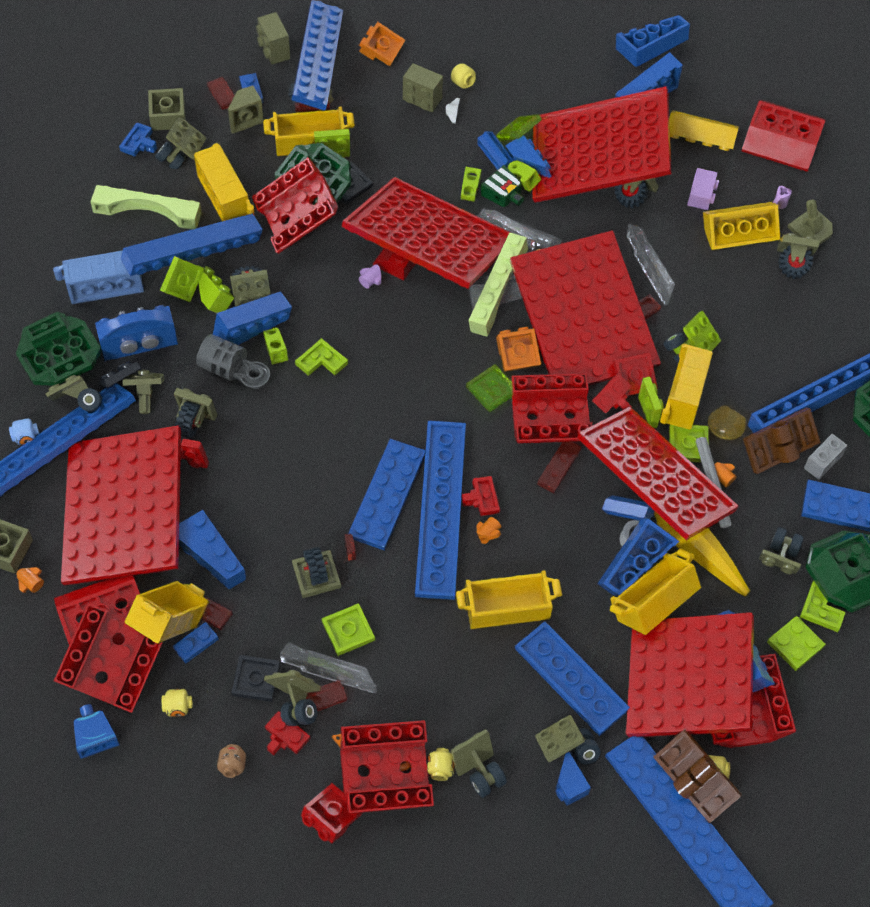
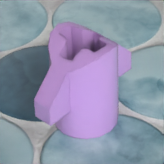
(782, 197)
(370, 276)

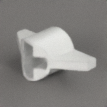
(452, 110)

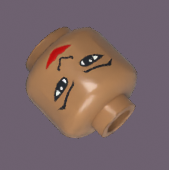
(231, 761)

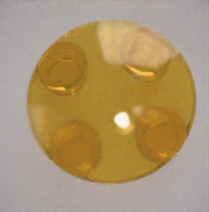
(726, 423)

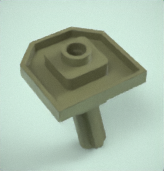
(812, 224)
(144, 382)

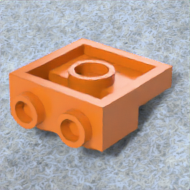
(381, 44)
(518, 349)

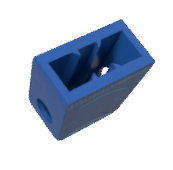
(93, 732)

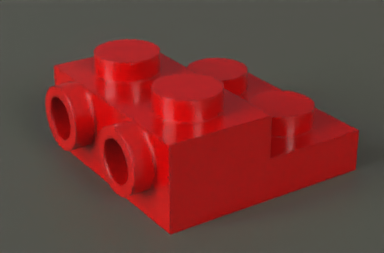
(328, 814)

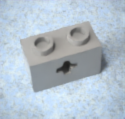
(825, 456)

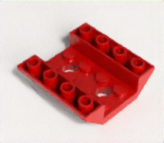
(783, 139)
(293, 198)
(549, 399)
(101, 594)
(95, 651)
(770, 713)
(382, 751)

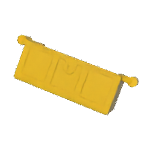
(300, 127)
(222, 183)
(687, 387)
(657, 592)
(508, 600)
(167, 611)

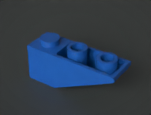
(524, 151)

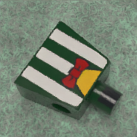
(502, 188)

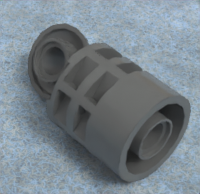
(230, 362)

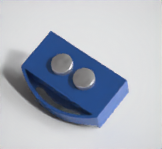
(136, 332)

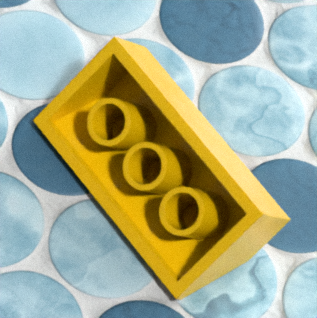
(702, 130)
(742, 225)

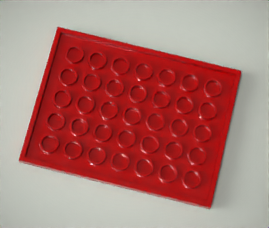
(604, 144)
(428, 232)
(583, 306)
(122, 506)

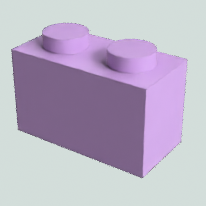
(702, 189)

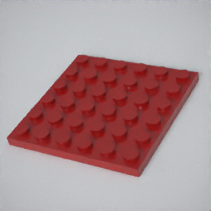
(692, 676)

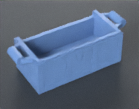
(97, 278)

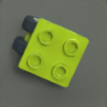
(699, 332)

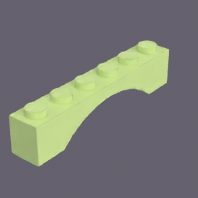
(113, 200)
(489, 300)

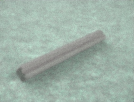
(710, 471)

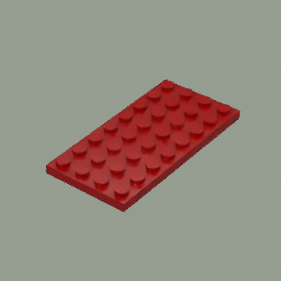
(658, 472)

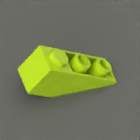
(213, 292)

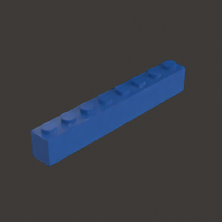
(191, 244)
(815, 394)

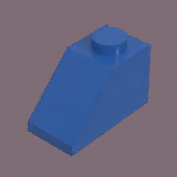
(571, 782)

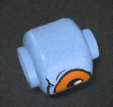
(23, 431)

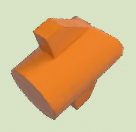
(724, 473)
(488, 530)
(29, 579)

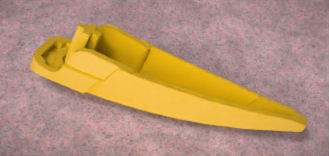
(710, 555)

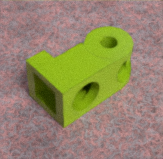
(525, 174)
(470, 184)
(275, 346)

